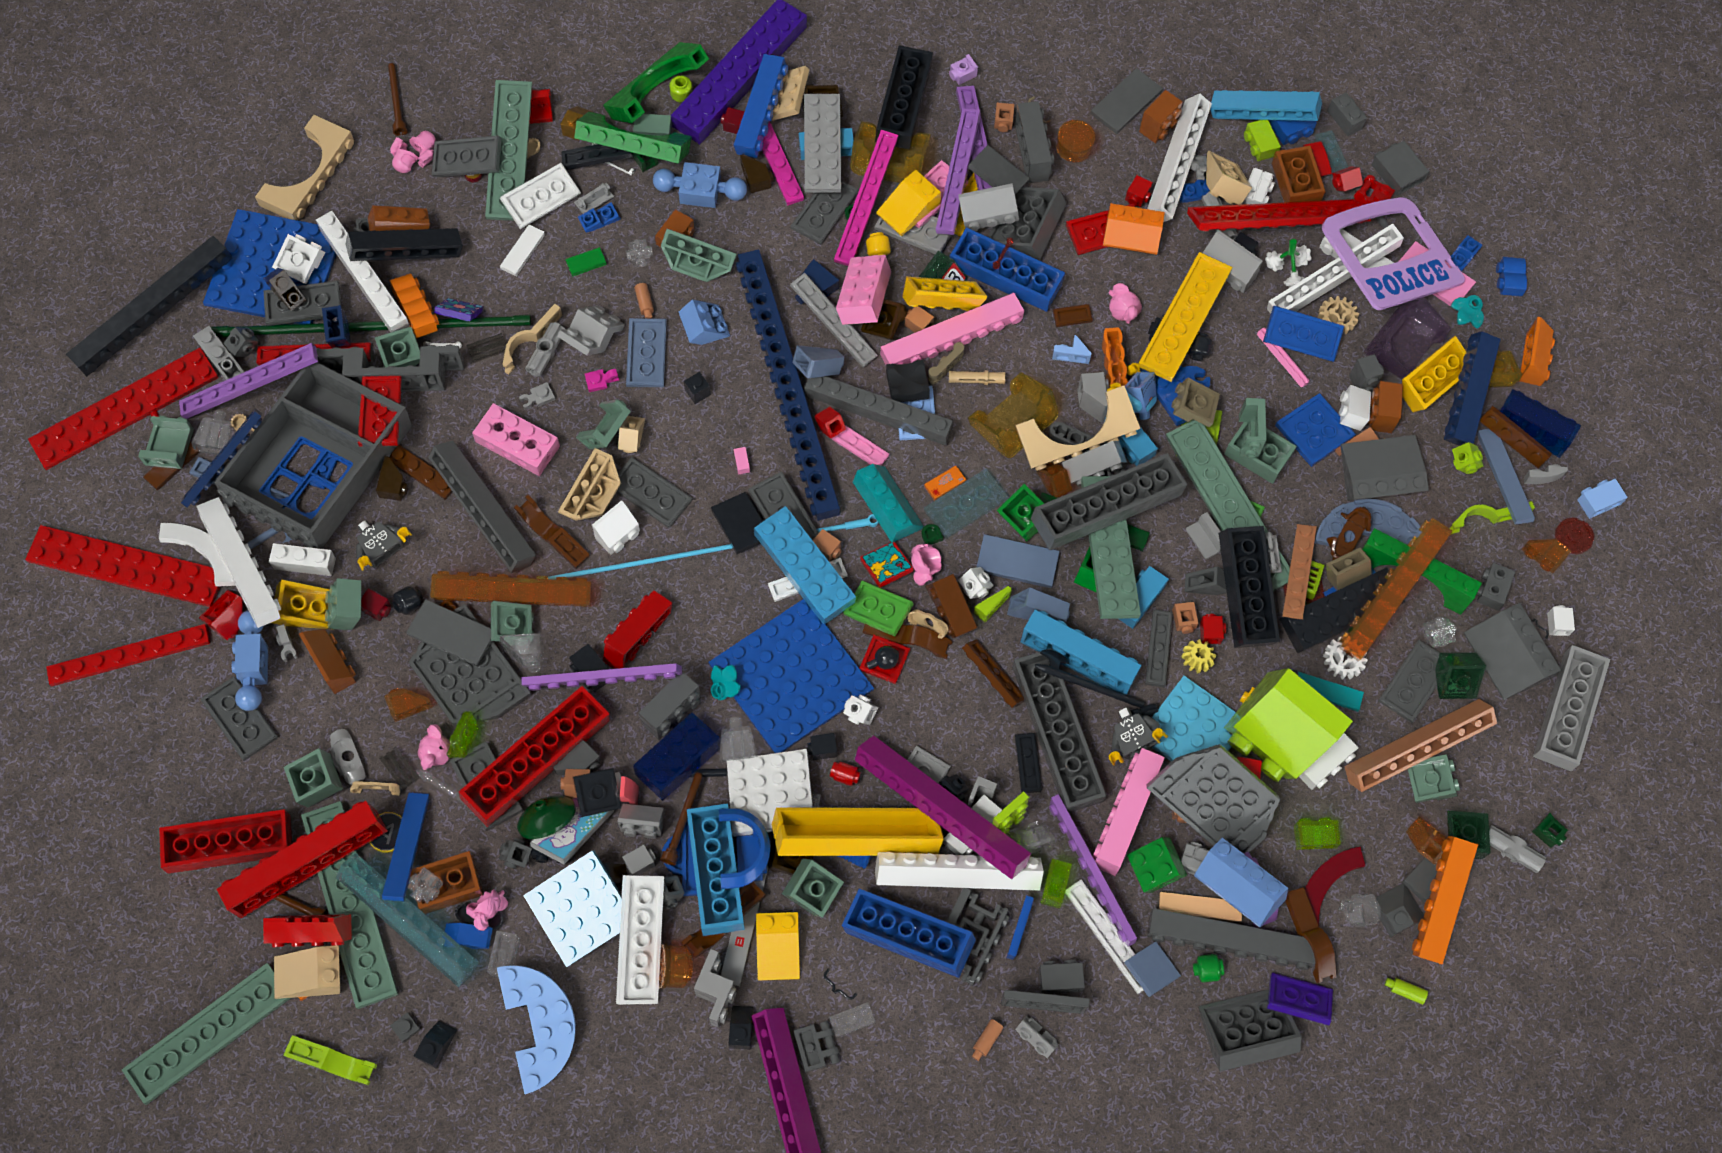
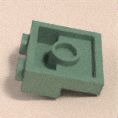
(510, 619)
(1433, 779)

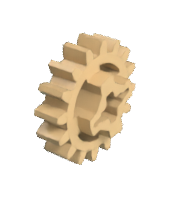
(1344, 313)

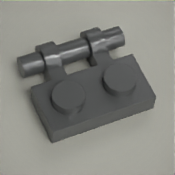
(810, 1049)

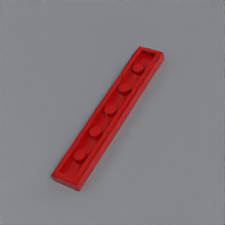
(269, 353)

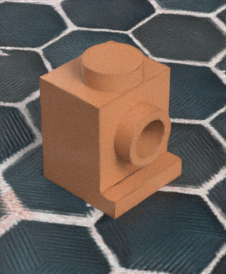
(1003, 119)
(1186, 611)

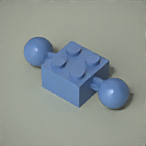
(699, 184)
(249, 662)

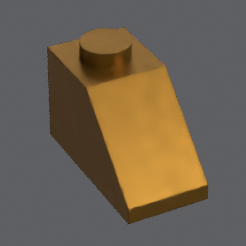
(569, 121)

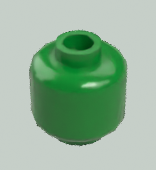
(1208, 968)

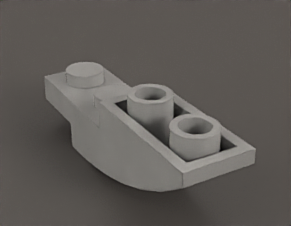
(217, 353)

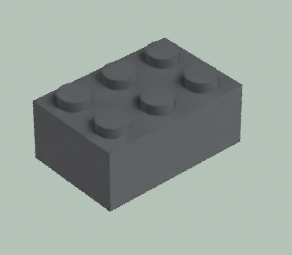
(670, 705)

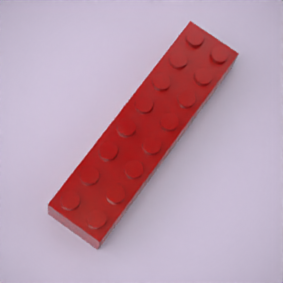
(533, 756)
(301, 859)

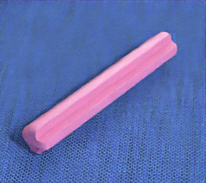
(1286, 361)

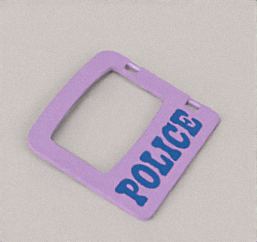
(1402, 280)

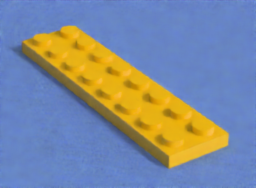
(1185, 317)

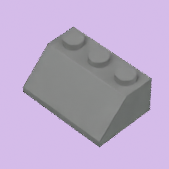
(989, 207)
(1243, 262)

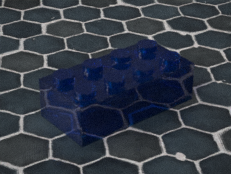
(1540, 422)
(677, 756)

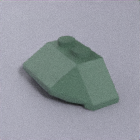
(696, 256)

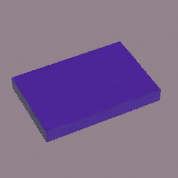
(1300, 999)

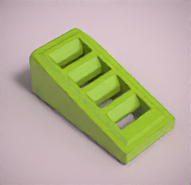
(1312, 592)
(989, 606)

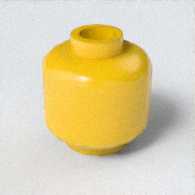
(878, 244)

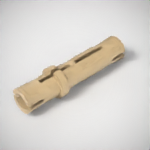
(976, 377)

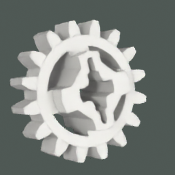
(1333, 652)

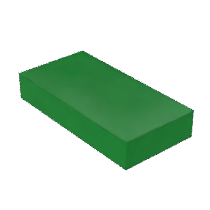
(585, 262)

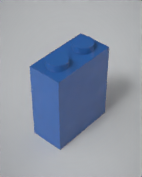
(1291, 130)

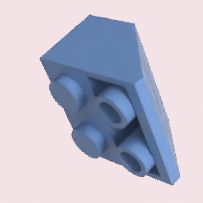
(703, 322)

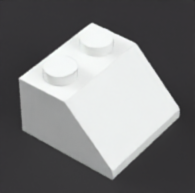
(616, 528)

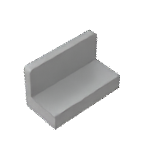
(1205, 536)
(981, 788)

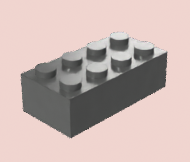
(1033, 141)

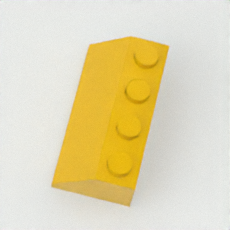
(943, 293)
(1433, 376)

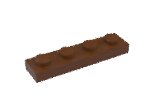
(1515, 437)
(420, 471)
(993, 673)

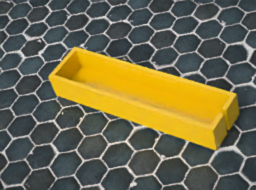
(854, 831)

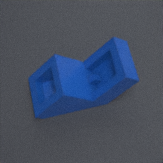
(469, 935)

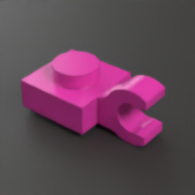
(597, 379)

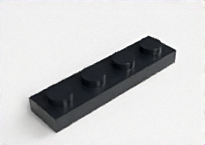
(592, 155)

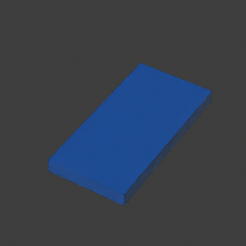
(1303, 333)

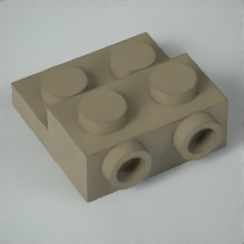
(1195, 402)

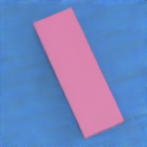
(861, 447)

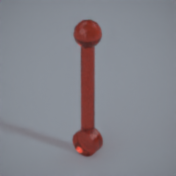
(996, 265)

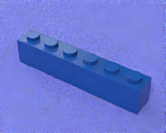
(760, 106)

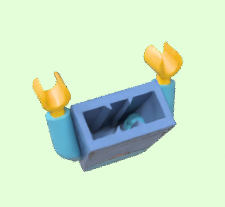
(1140, 390)

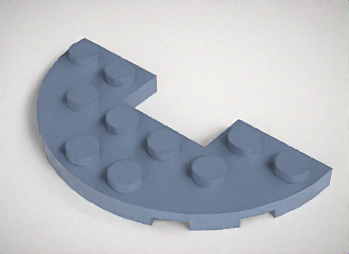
(1384, 517)

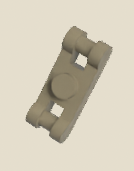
(946, 364)

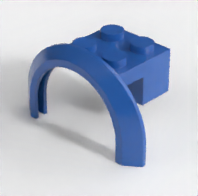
(752, 850)

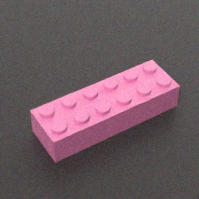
(1125, 817)

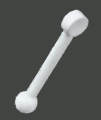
(426, 343)

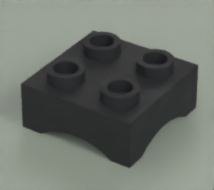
(907, 381)

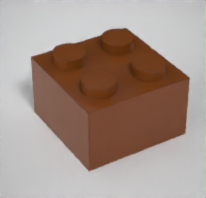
(1161, 117)
(1385, 407)

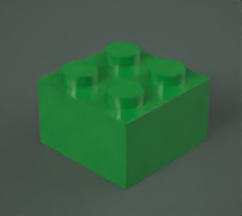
(1019, 510)
(1156, 865)

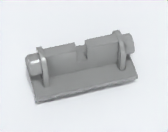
(594, 198)
(1273, 553)
(1044, 1043)

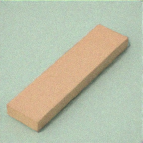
(1199, 906)

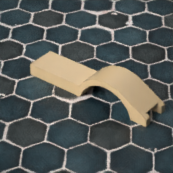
(534, 334)

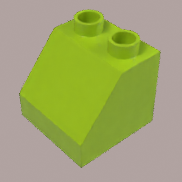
(1286, 725)

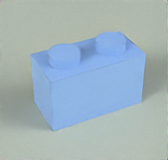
(1601, 498)

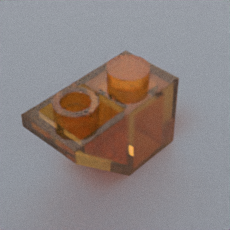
(1547, 553)
(1426, 840)

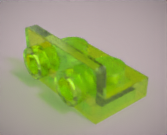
(463, 736)

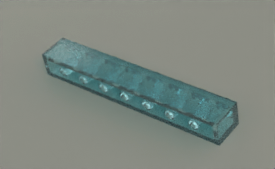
(408, 921)

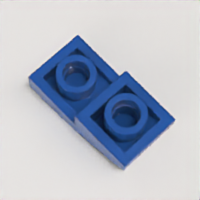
(1194, 191)
(594, 219)
(1465, 252)

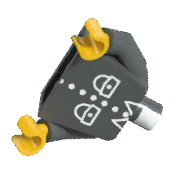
(378, 543)
(1133, 735)

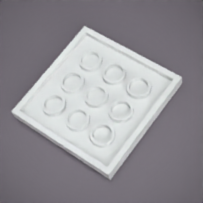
(768, 783)

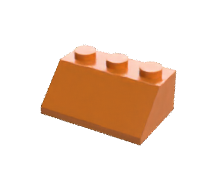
(1133, 228)
(1537, 353)

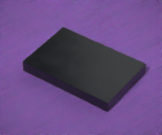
(737, 520)

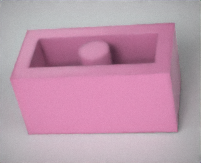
(741, 460)

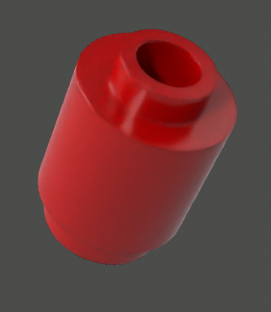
(845, 773)

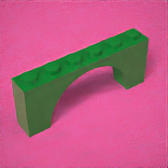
(626, 103)
(596, 130)
(1454, 585)

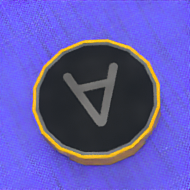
(386, 842)

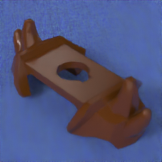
(1356, 522)

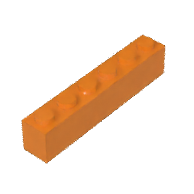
(1445, 899)

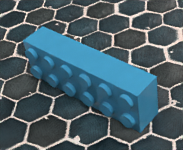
(804, 565)
(1084, 654)
(713, 856)

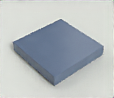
(1152, 969)

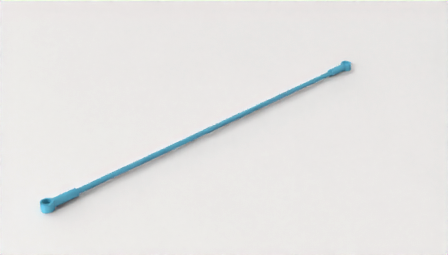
(847, 525)

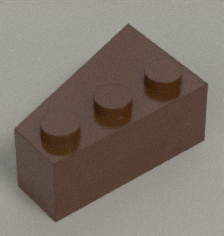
(951, 606)

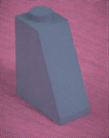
(818, 361)
(1024, 603)

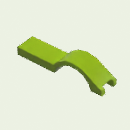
(1488, 512)
(329, 1060)

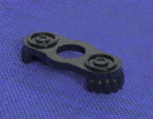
(495, 922)

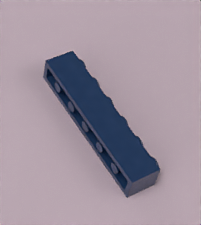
(1472, 388)

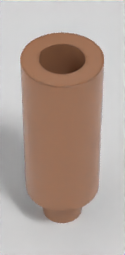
(644, 300)
(987, 1039)

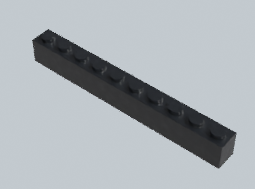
(149, 306)

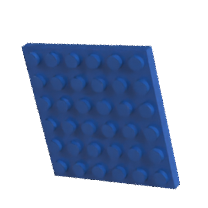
(254, 245)
(792, 676)

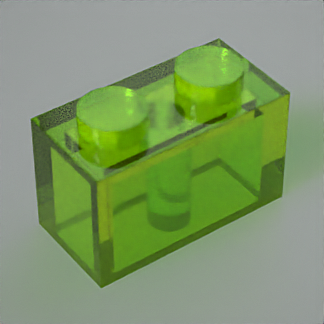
(1316, 834)
(1055, 883)

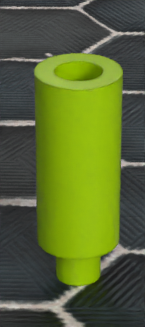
(1407, 990)

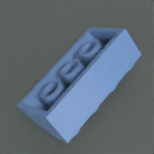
(1241, 882)

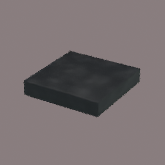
(597, 792)

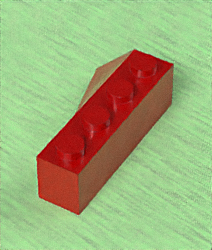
(307, 928)

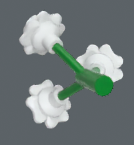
(1299, 257)

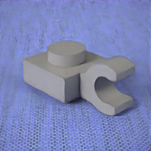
(1199, 165)
(283, 638)

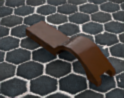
(551, 533)
(916, 636)
(750, 897)
(1308, 928)

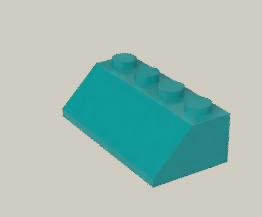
(886, 502)

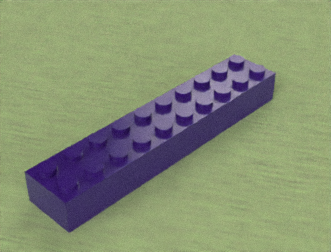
(737, 71)

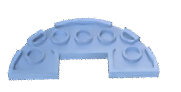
(550, 1020)

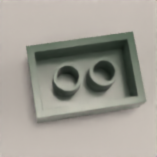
(1272, 458)

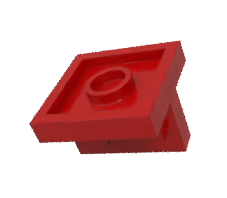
(541, 106)

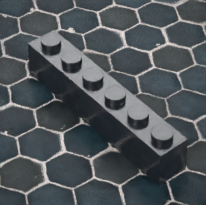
(403, 244)

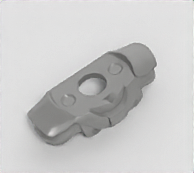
(350, 770)

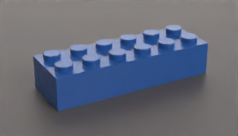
(1018, 273)
(909, 933)

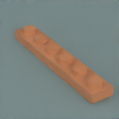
(1299, 571)

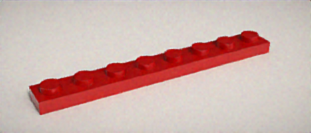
(127, 655)

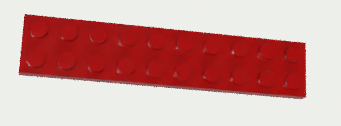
(1268, 214)
(122, 408)
(123, 566)

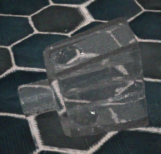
(212, 434)
(736, 742)

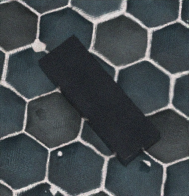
(1028, 763)

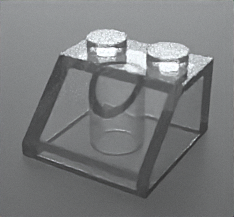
(526, 650)
(1034, 838)

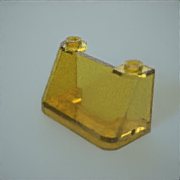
(902, 161)
(1027, 401)

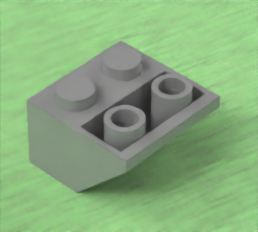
(1092, 394)
(641, 820)

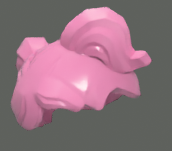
(1124, 303)
(925, 562)
(429, 749)
(486, 908)

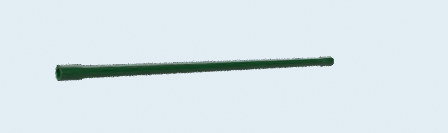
(515, 320)

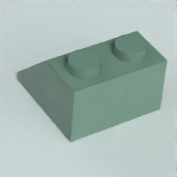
(399, 348)

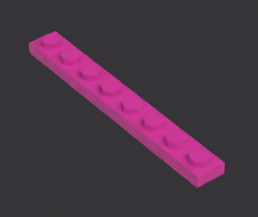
(866, 197)

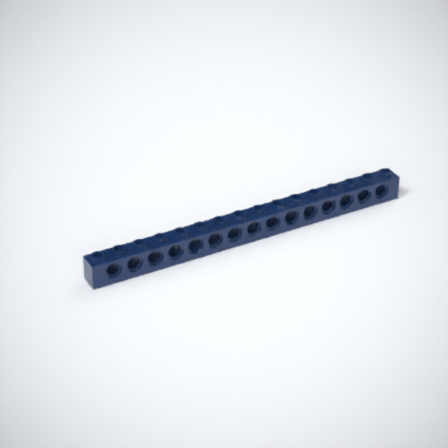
(753, 262)

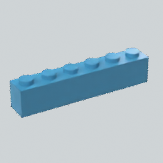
(1266, 105)

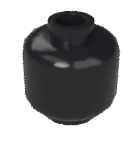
(1200, 347)
(407, 600)

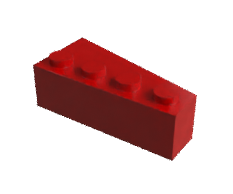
(635, 630)

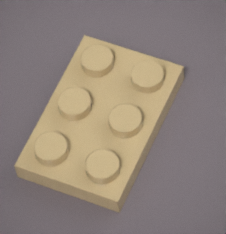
(791, 94)

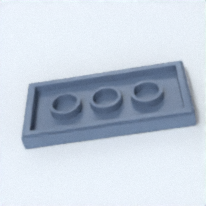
(646, 352)
(1018, 561)

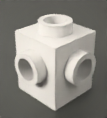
(976, 583)
(860, 709)

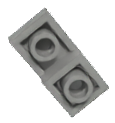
(1550, 474)

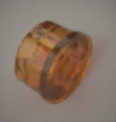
(1075, 140)
(675, 966)

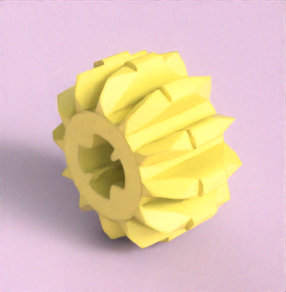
(1198, 663)

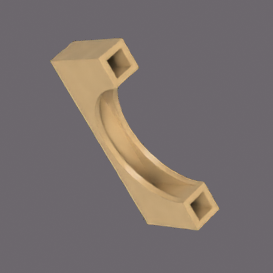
(293, 200)
(1118, 422)

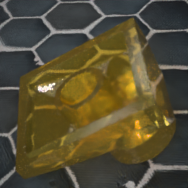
(1505, 370)

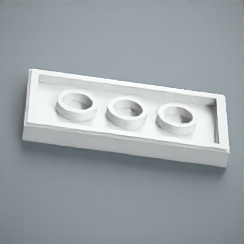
(540, 195)

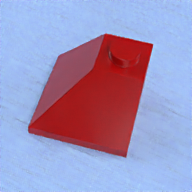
(224, 615)

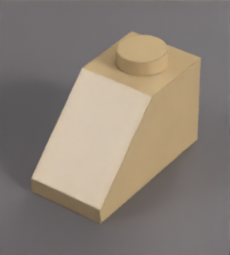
(631, 434)

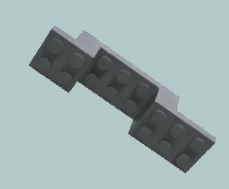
(426, 377)

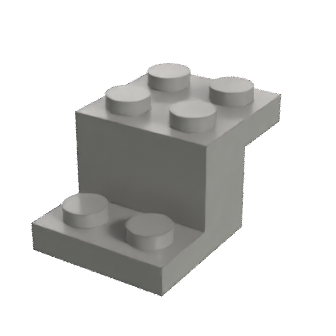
(591, 330)
(715, 988)

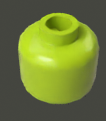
(680, 88)

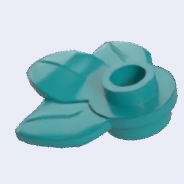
(1467, 311)
(724, 682)

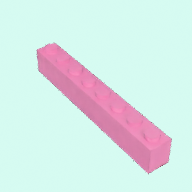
(960, 328)

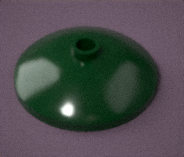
(546, 816)

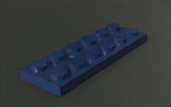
(218, 464)

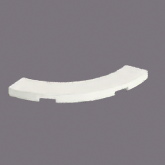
(202, 543)

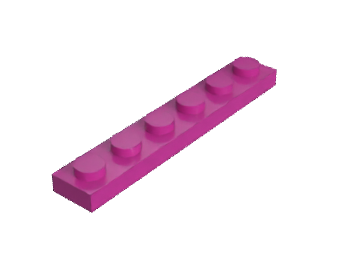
(781, 168)

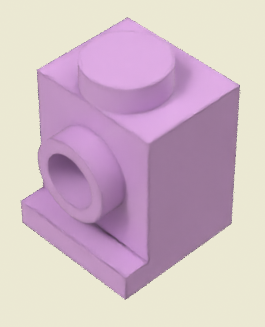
(963, 70)

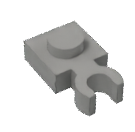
(540, 395)

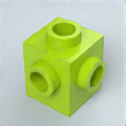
(1467, 458)

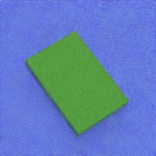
(879, 608)

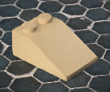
(1226, 179)
(307, 973)

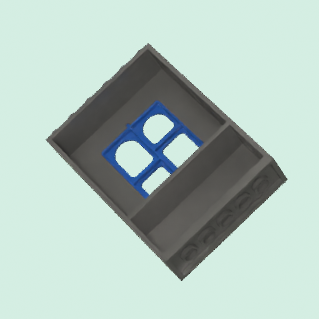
(324, 414)

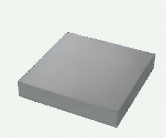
(929, 764)

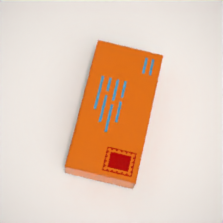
(944, 483)

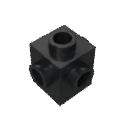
(955, 786)

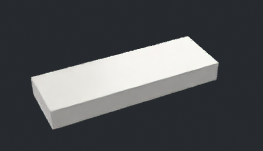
(522, 250)

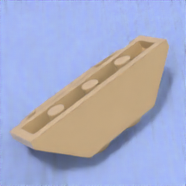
(593, 488)

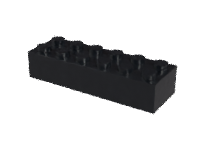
(905, 94)
(1249, 586)
(1332, 613)

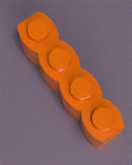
(414, 305)
(1114, 356)

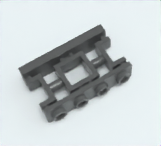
(984, 944)

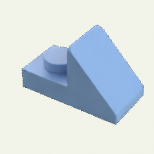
(1077, 353)

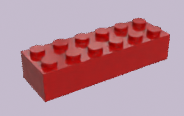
(224, 841)

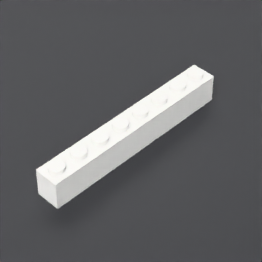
(1180, 156)
(1336, 272)
(363, 275)
(238, 562)
(952, 871)

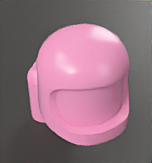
(424, 145)
(402, 158)

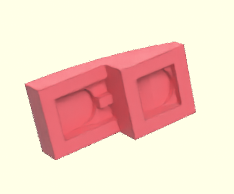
(629, 791)

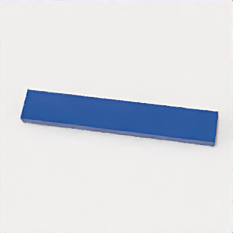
(405, 847)

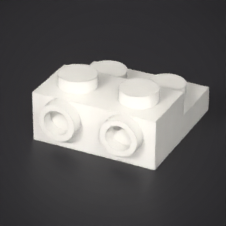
(299, 257)

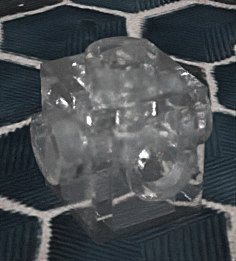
(639, 253)
(1439, 632)
(424, 886)

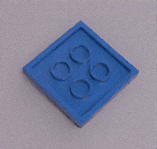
(1315, 429)

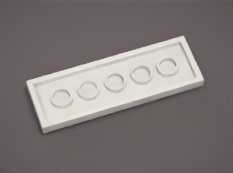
(640, 939)

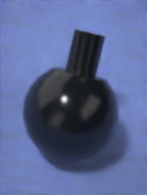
(885, 657)

